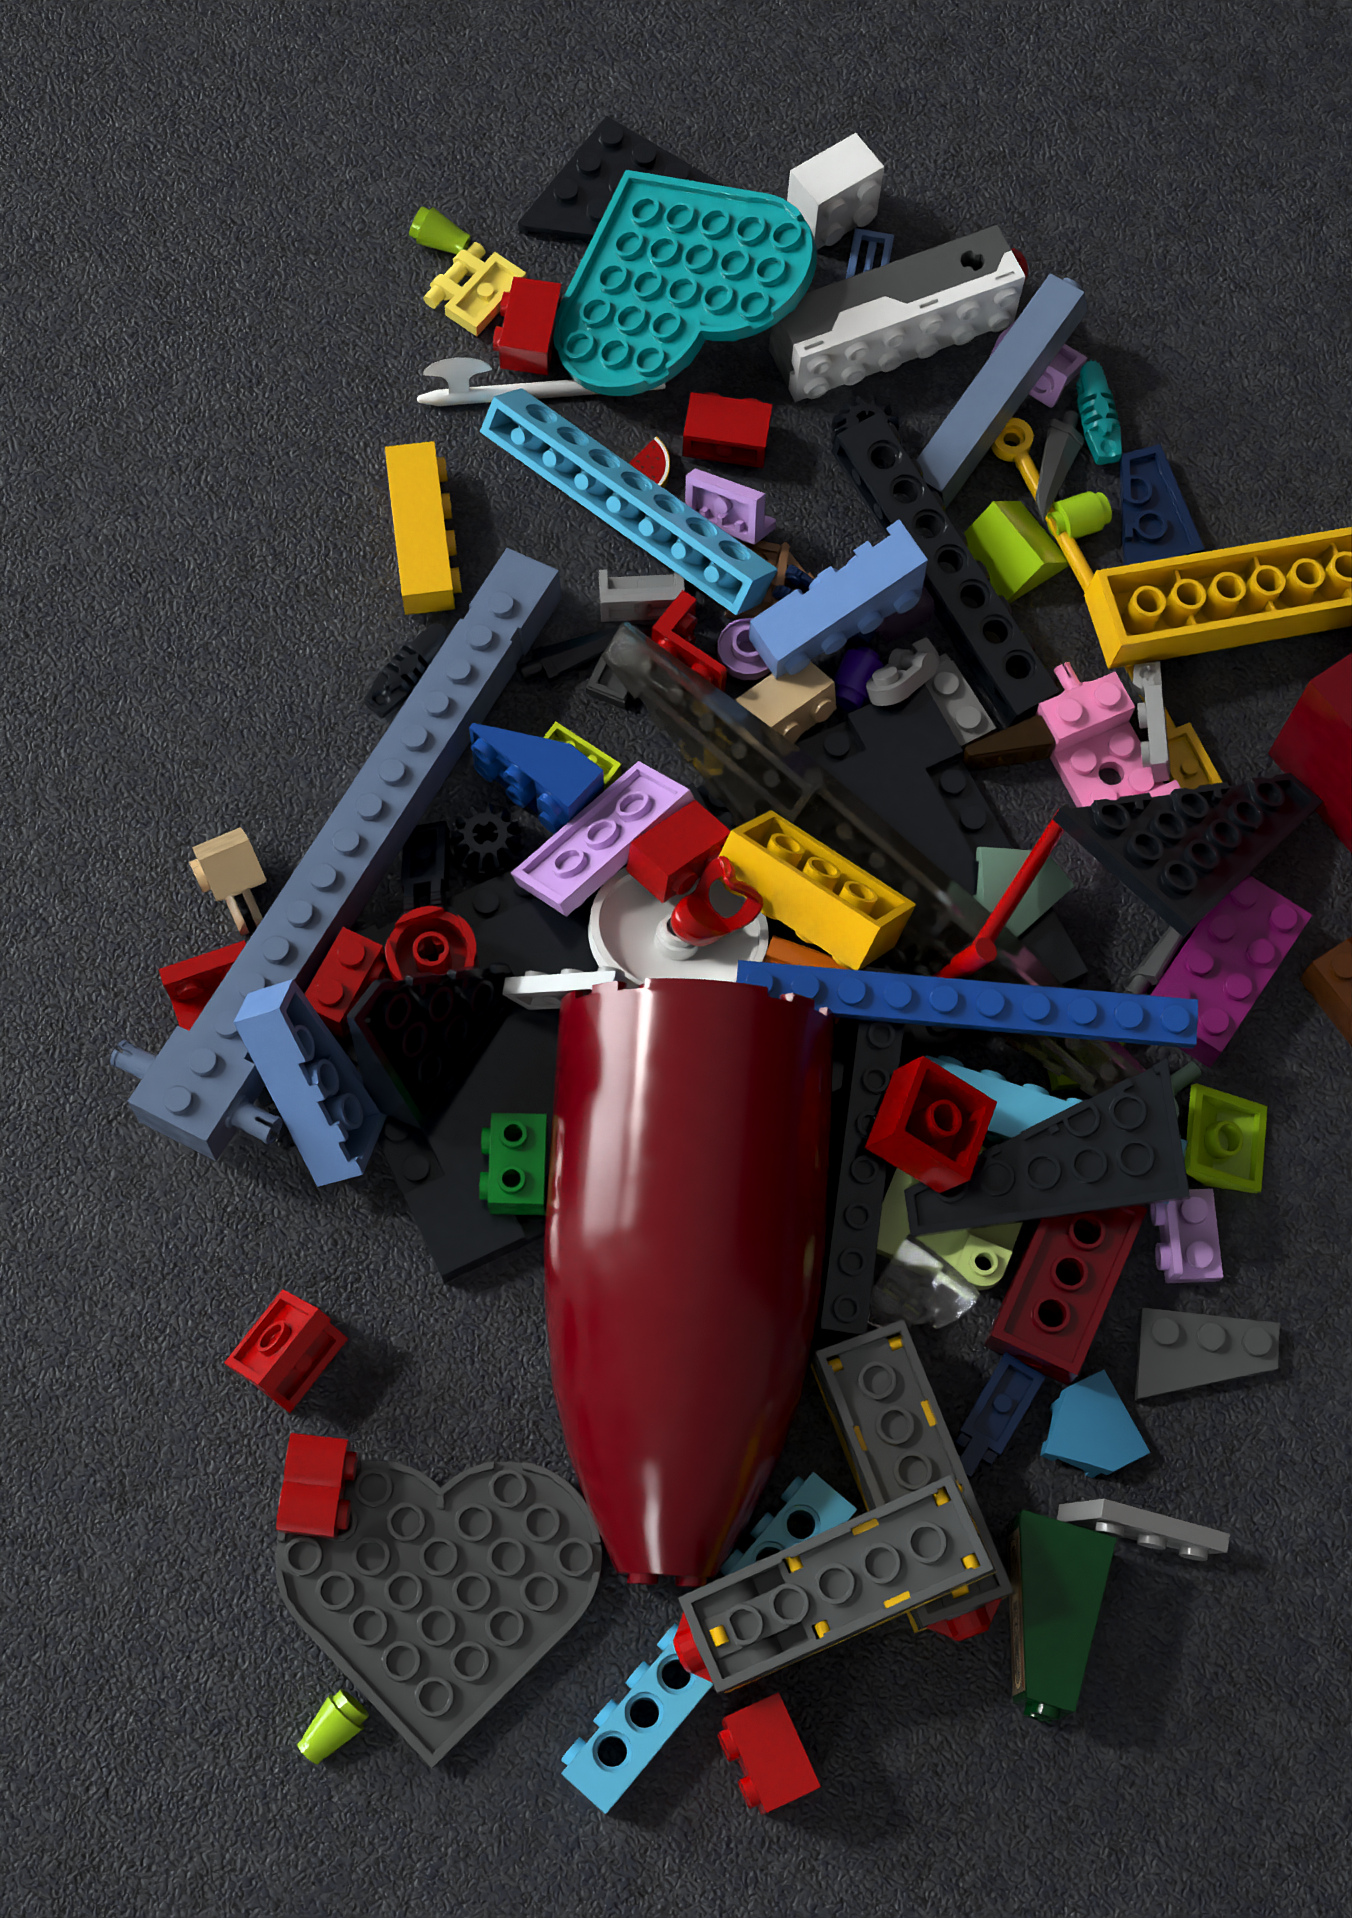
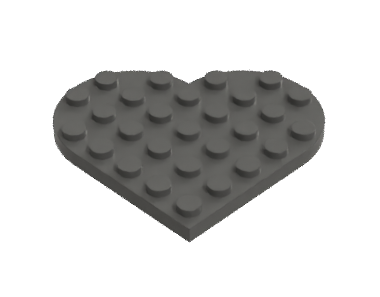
(444, 1590)

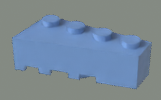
(841, 603)
(310, 1082)

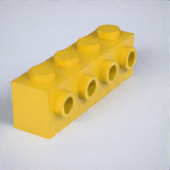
(419, 528)

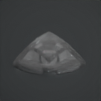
(919, 1289)

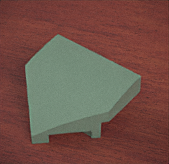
(998, 870)

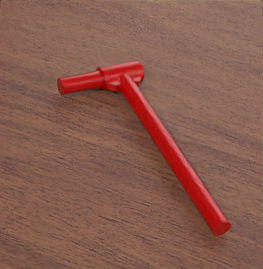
(983, 949)

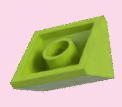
(1013, 549)

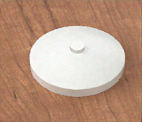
(636, 935)

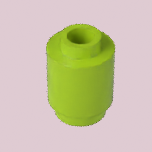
(1081, 514)

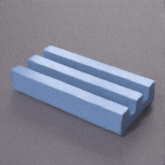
(873, 237)

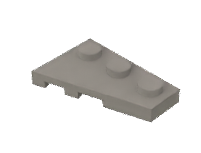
(1146, 1527)

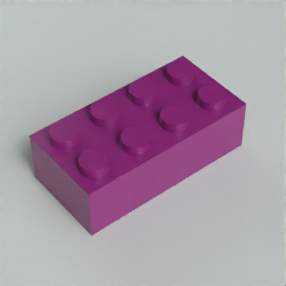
(1232, 961)

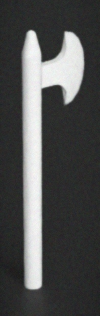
(459, 371)

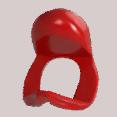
(696, 919)

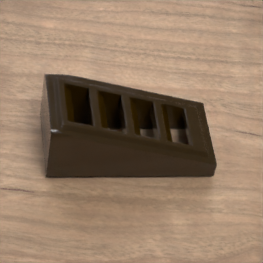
(1015, 745)

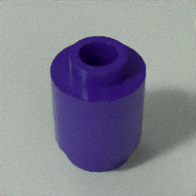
(852, 677)

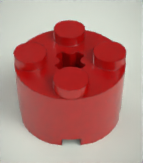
(430, 932)

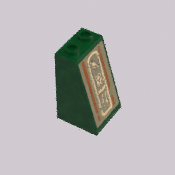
(1053, 1610)

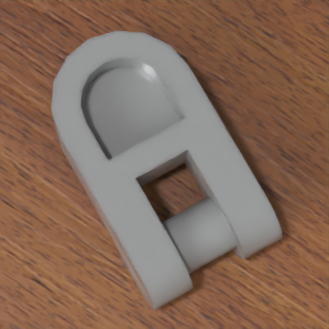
(900, 676)

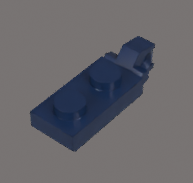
(997, 1412)

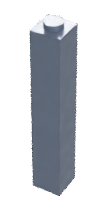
(1002, 385)

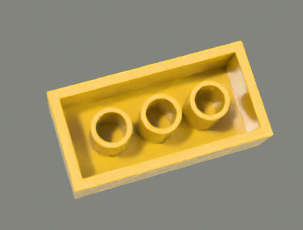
(817, 891)

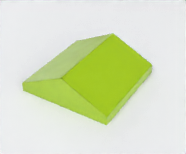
(1225, 1140)

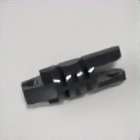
(405, 670)

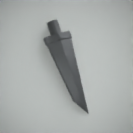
(1059, 454)
(1155, 963)

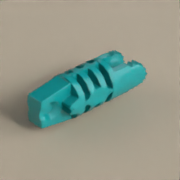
(1098, 414)

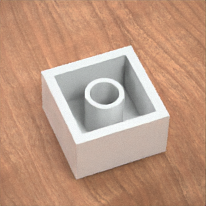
(837, 189)

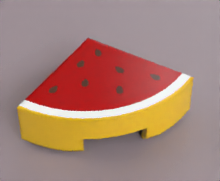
(653, 462)

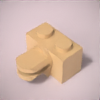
(229, 869)

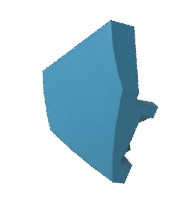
(1093, 1428)

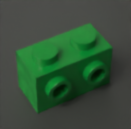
(516, 1163)

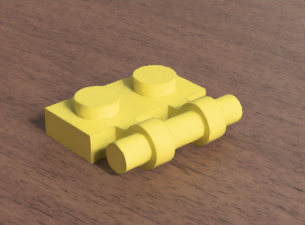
(481, 295)

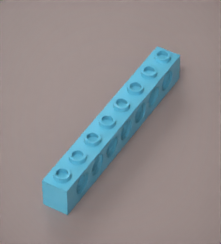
(628, 501)
(607, 1784)

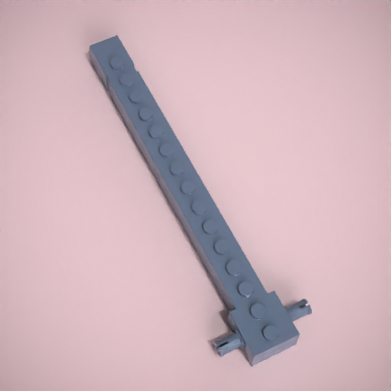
(204, 1076)

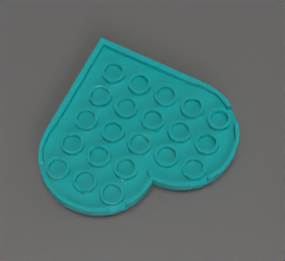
(676, 270)

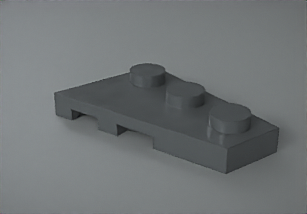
(1199, 1349)

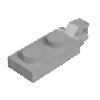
(956, 699)
(1151, 715)

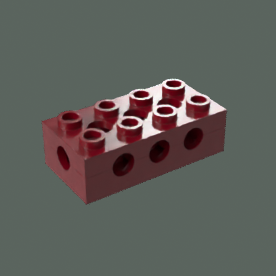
(1076, 1307)

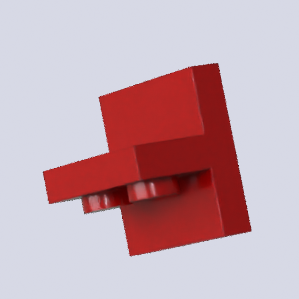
(287, 1349)

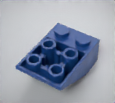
(537, 772)

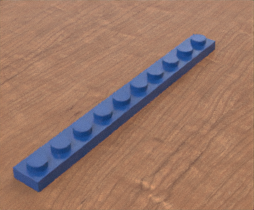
(983, 1004)

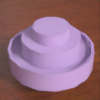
(738, 652)

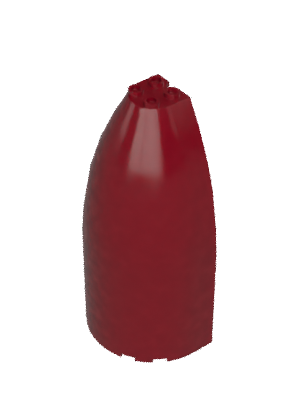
(683, 1255)

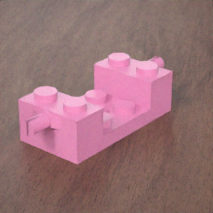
(1096, 734)

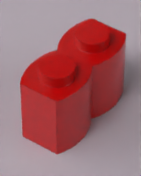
(315, 1486)

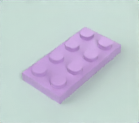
(599, 838)

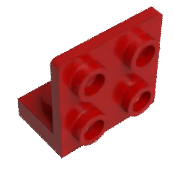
(676, 635)
(195, 981)

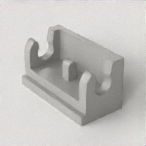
(637, 596)

